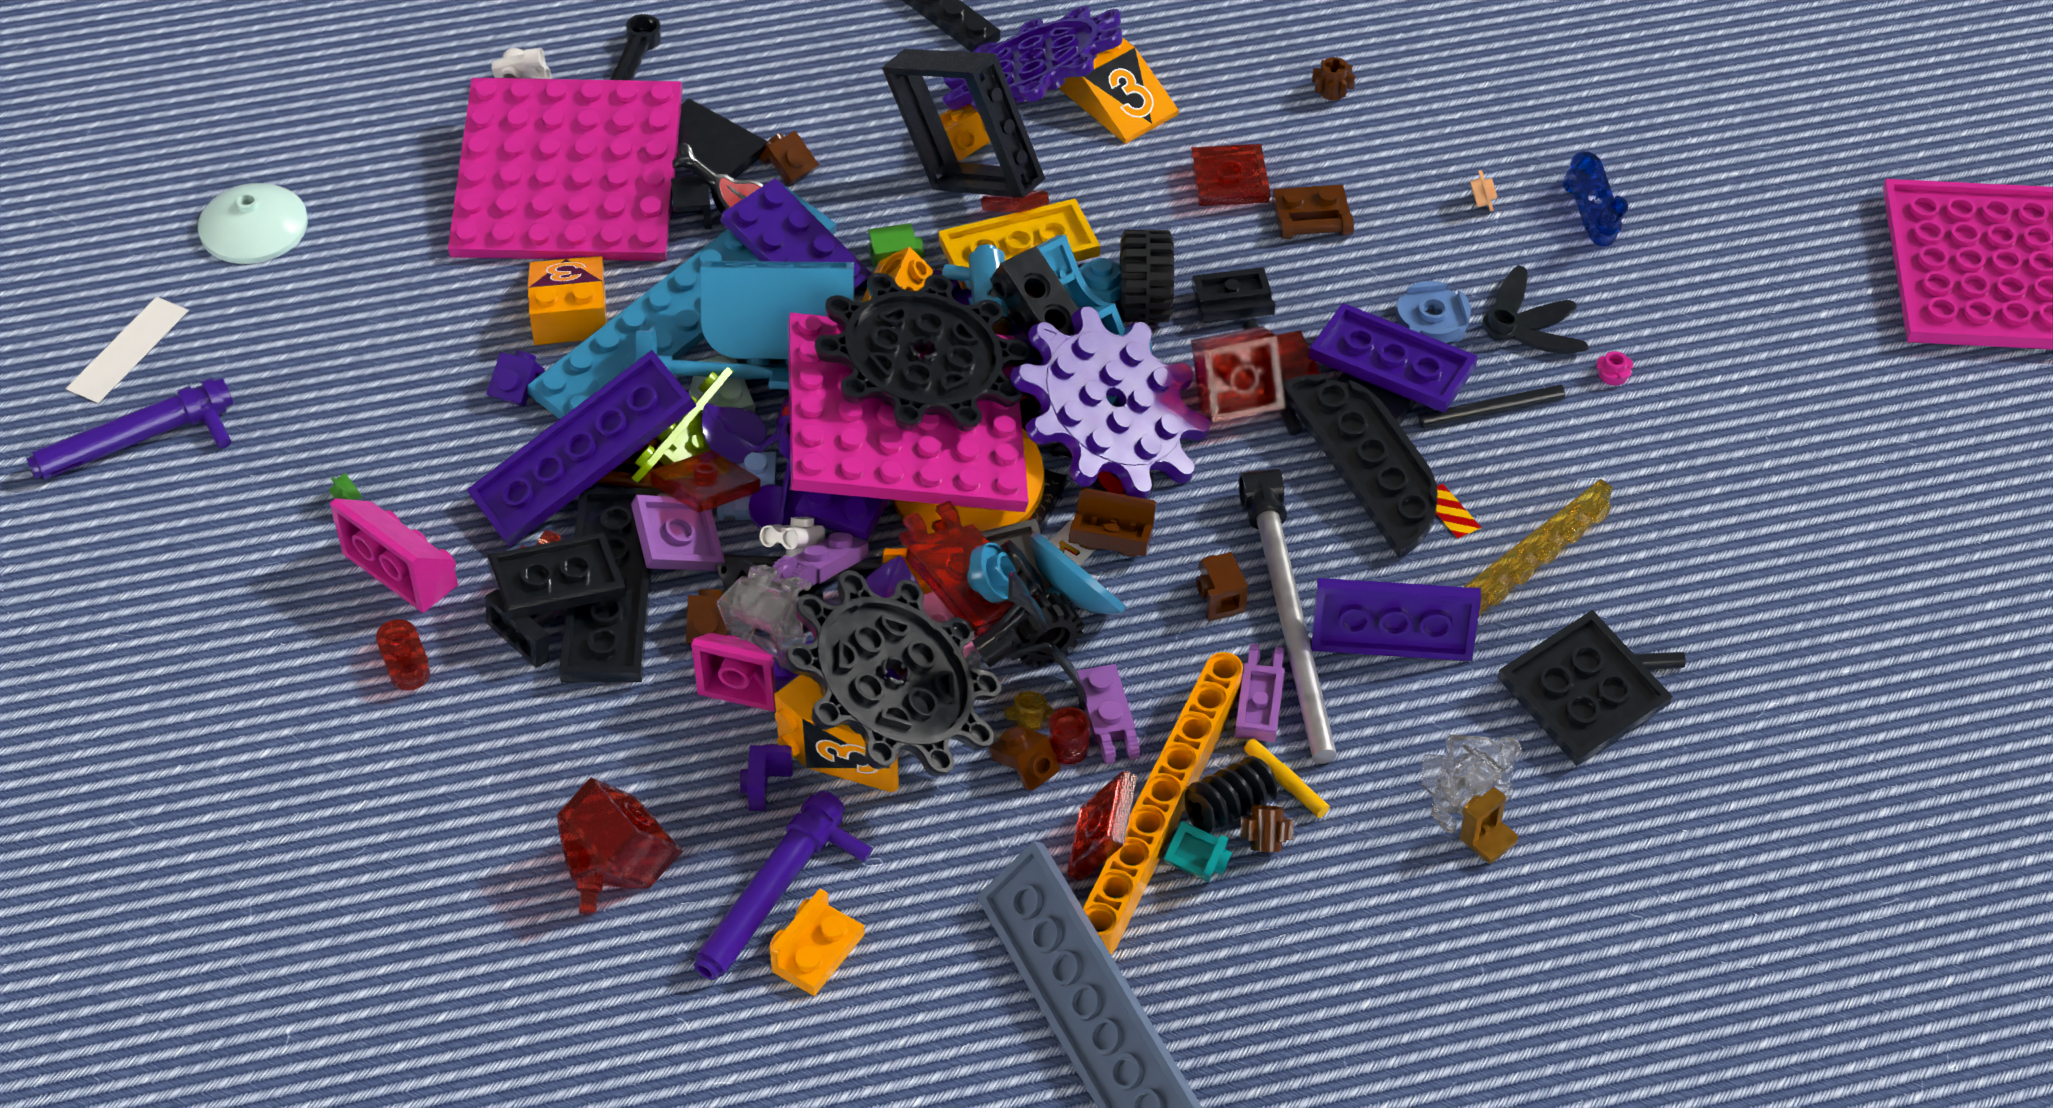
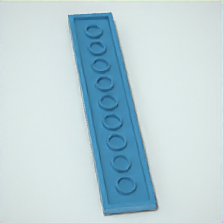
(669, 305)

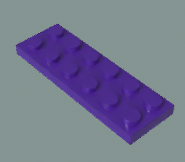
(581, 448)

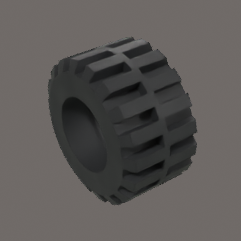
(1147, 275)

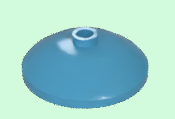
(1071, 579)

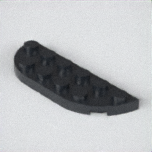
(1369, 455)

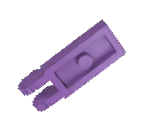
(824, 559)
(1260, 696)
(1109, 712)

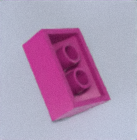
(393, 552)

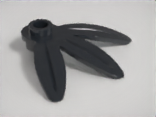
(1505, 322)

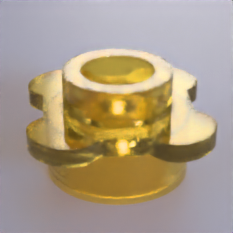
(1029, 710)

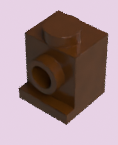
(1222, 586)

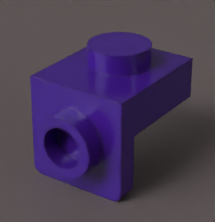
(512, 377)
(764, 762)

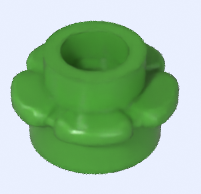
(344, 488)

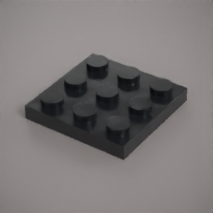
(1584, 687)

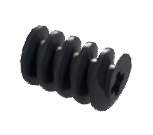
(1229, 794)

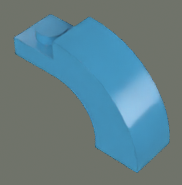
(1062, 261)

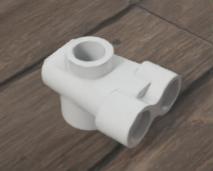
(522, 64)
(793, 537)

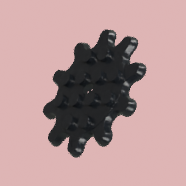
(895, 322)
(879, 633)

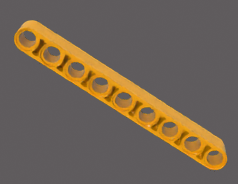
(1185, 750)

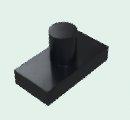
(523, 633)

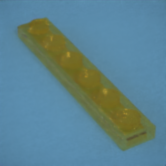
(1543, 544)

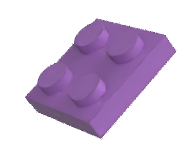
(676, 534)

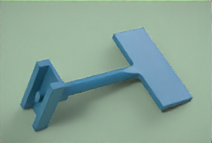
(647, 340)

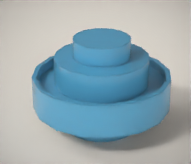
(1103, 278)
(990, 572)

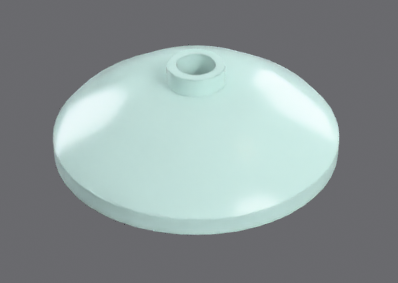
(252, 223)

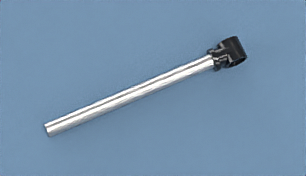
(1264, 498)

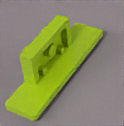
(686, 436)

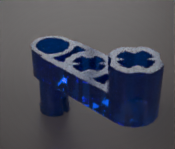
(1587, 178)

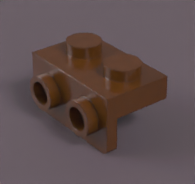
(1113, 522)

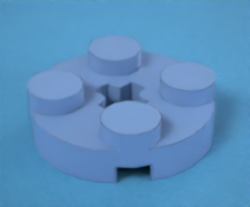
(1452, 308)

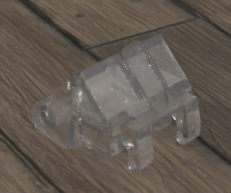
(765, 604)
(1465, 770)

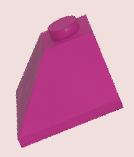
(734, 671)

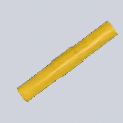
(1288, 779)

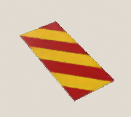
(1454, 514)

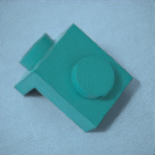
(1198, 852)

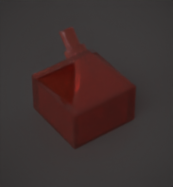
(1238, 374)
(611, 842)

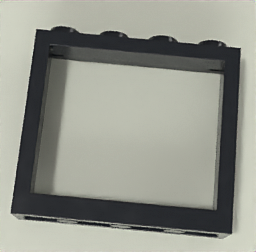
(1018, 162)

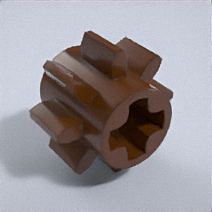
(1333, 78)
(1267, 828)

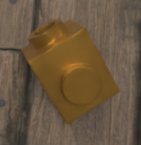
(1483, 826)

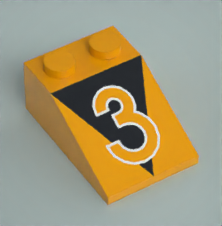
(1122, 93)
(566, 299)
(829, 751)

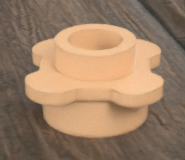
(1483, 191)

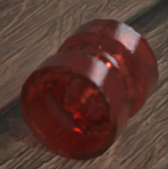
(1069, 734)

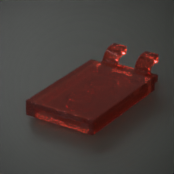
(944, 562)

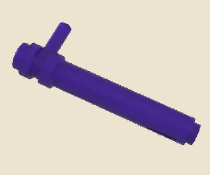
(188, 406)
(805, 836)

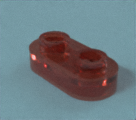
(405, 657)

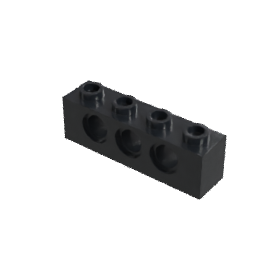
(1033, 274)

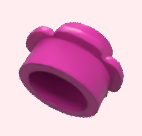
(1614, 368)

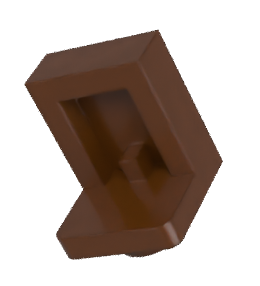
(789, 157)
(704, 615)
(1028, 754)

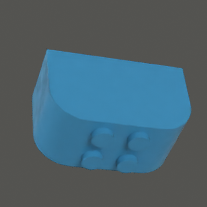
(751, 301)

